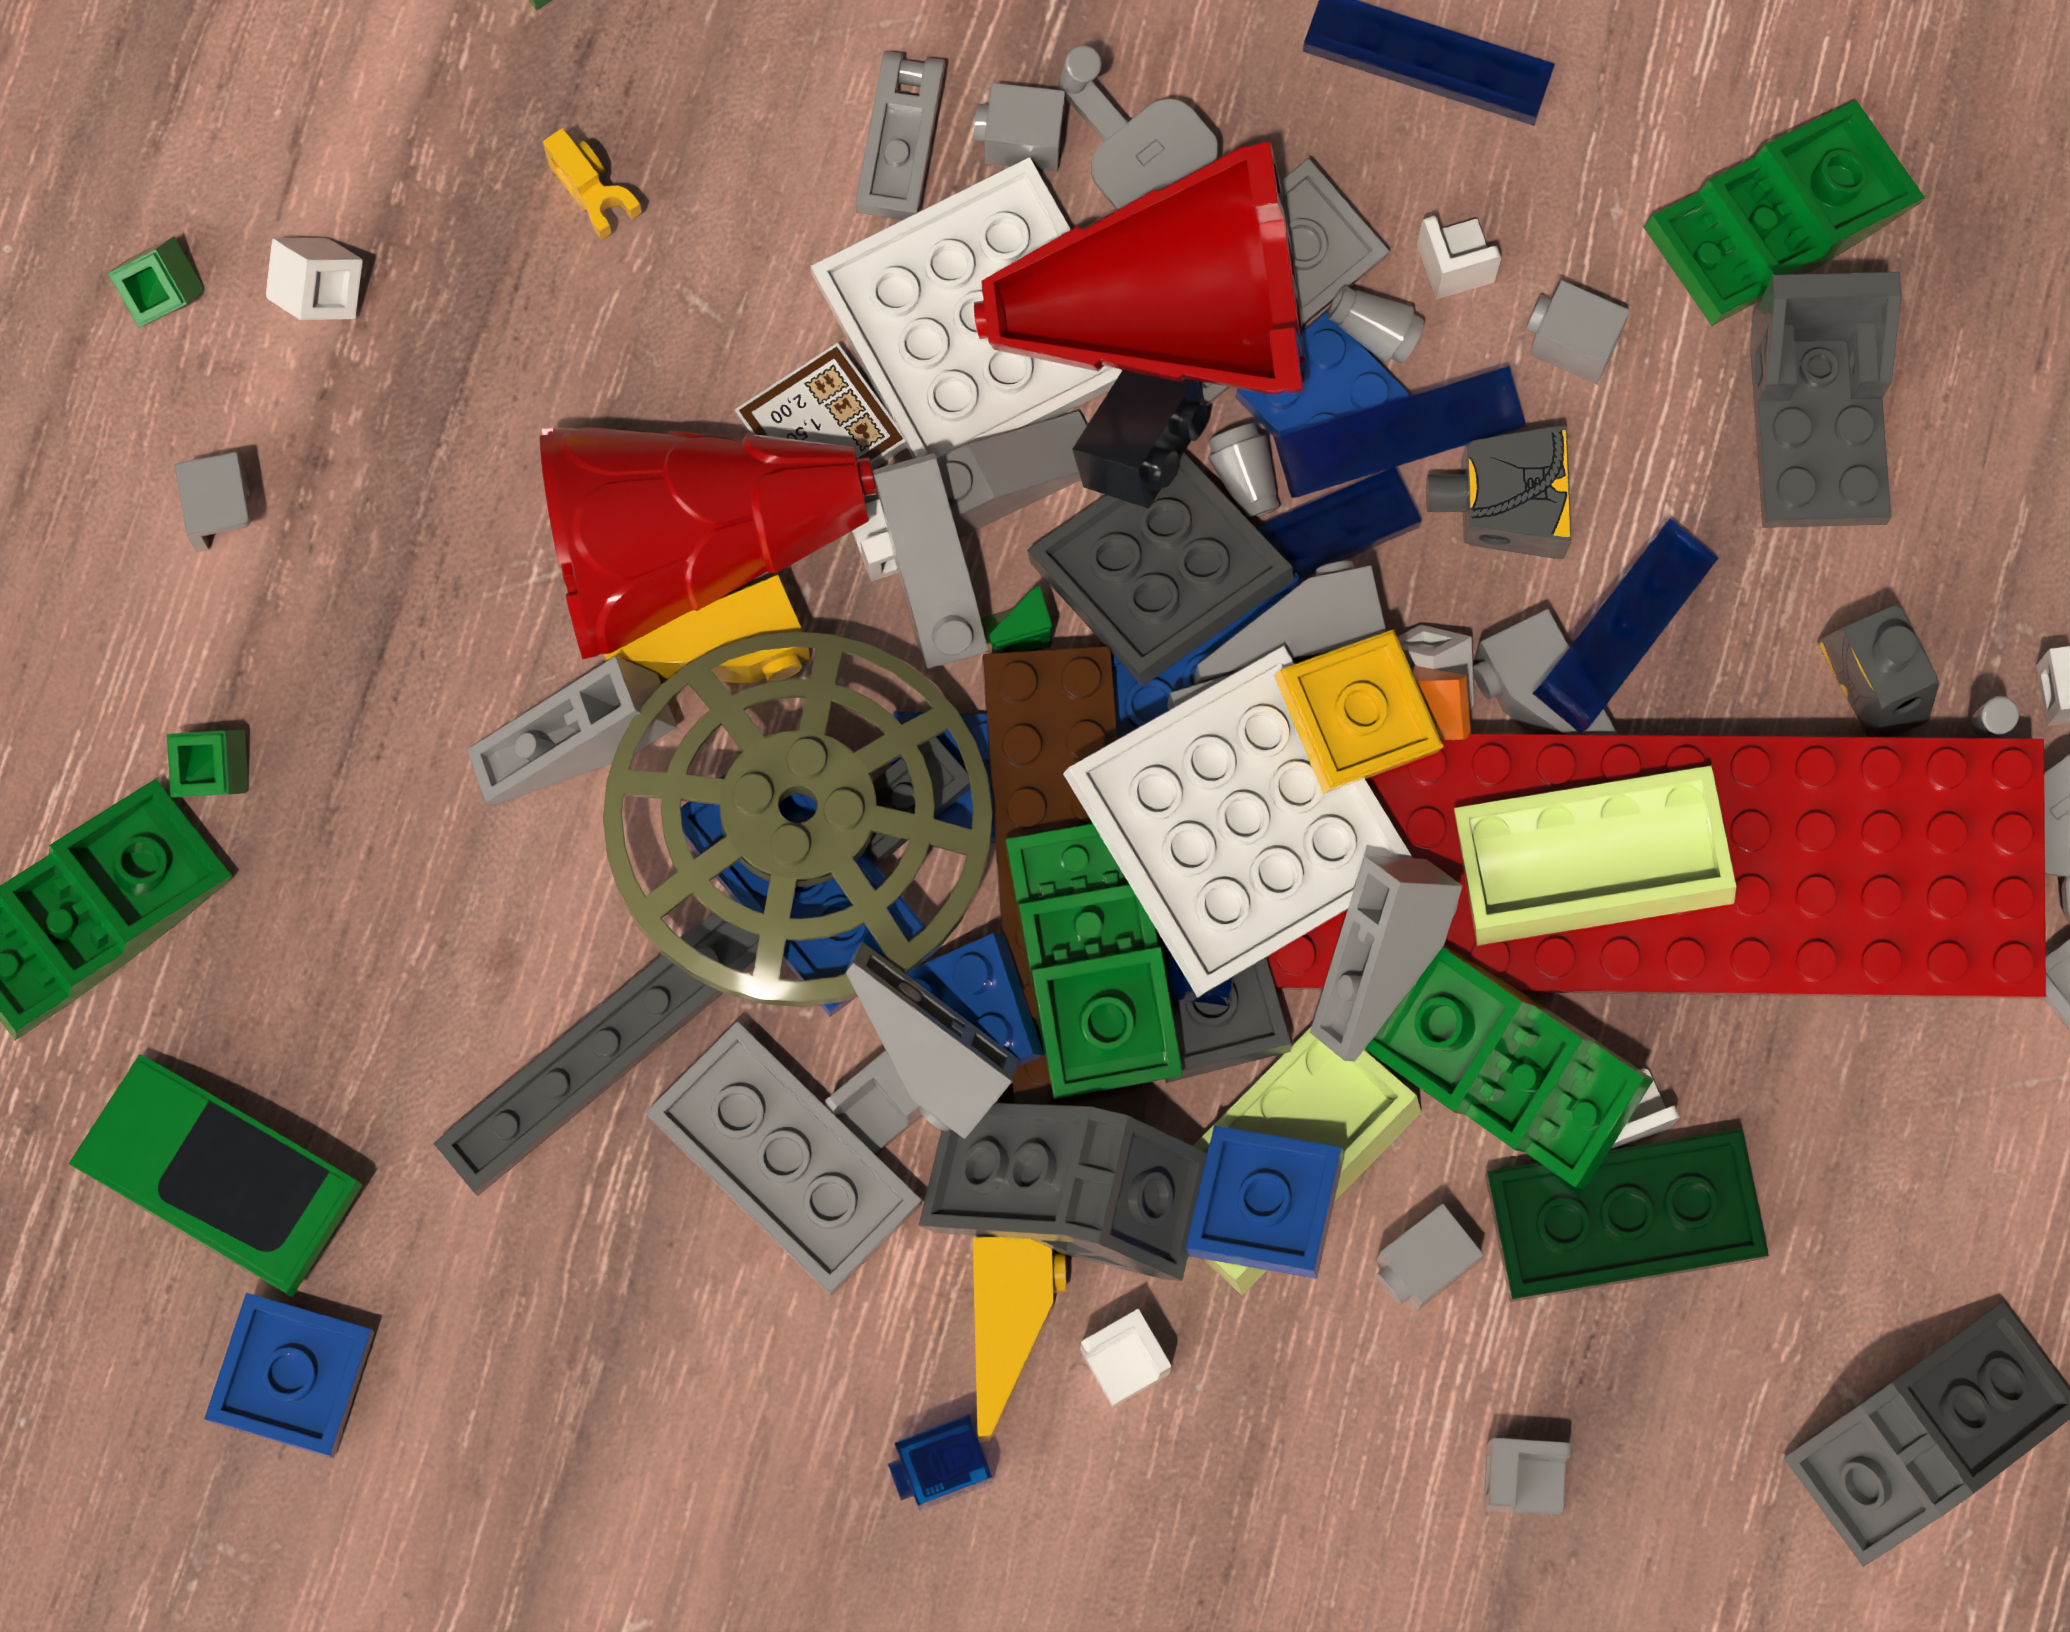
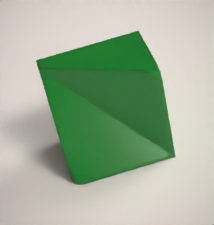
(156, 282)
(1020, 628)
(207, 763)

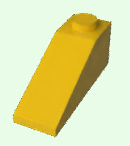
(742, 615)
(1011, 1310)

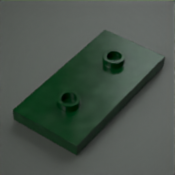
(1638, 1219)

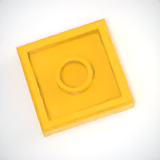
(1358, 711)

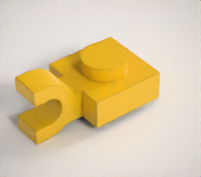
(579, 171)

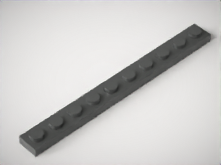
(642, 1016)

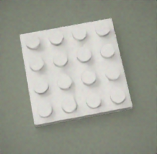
(912, 321)
(1229, 825)

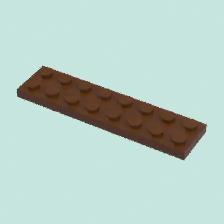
(1041, 720)

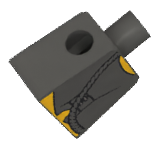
(1511, 493)
(1880, 669)

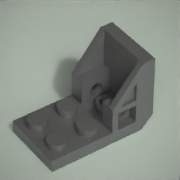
(1818, 390)
(1071, 1182)
(1933, 1435)

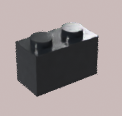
(1139, 436)

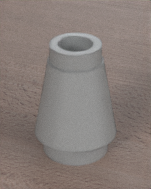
(1377, 323)
(1245, 469)

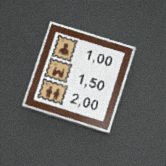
(826, 405)

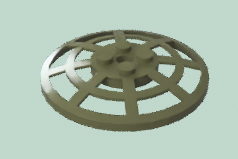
(788, 851)

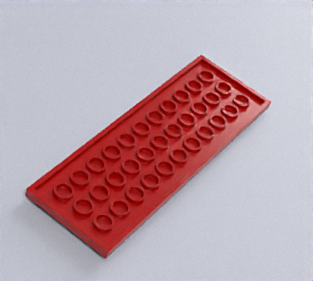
(1847, 856)

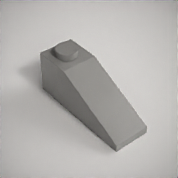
(1010, 470)
(930, 561)
(1311, 620)
(1515, 664)
(568, 732)
(1385, 945)
(938, 1054)

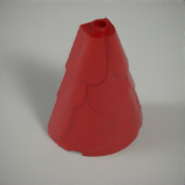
(1165, 286)
(685, 518)

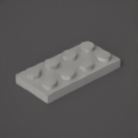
(784, 1158)

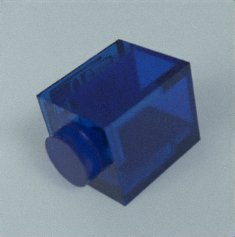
(940, 1464)

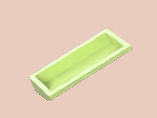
(1595, 855)
(1323, 1101)

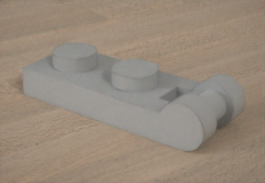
(899, 137)

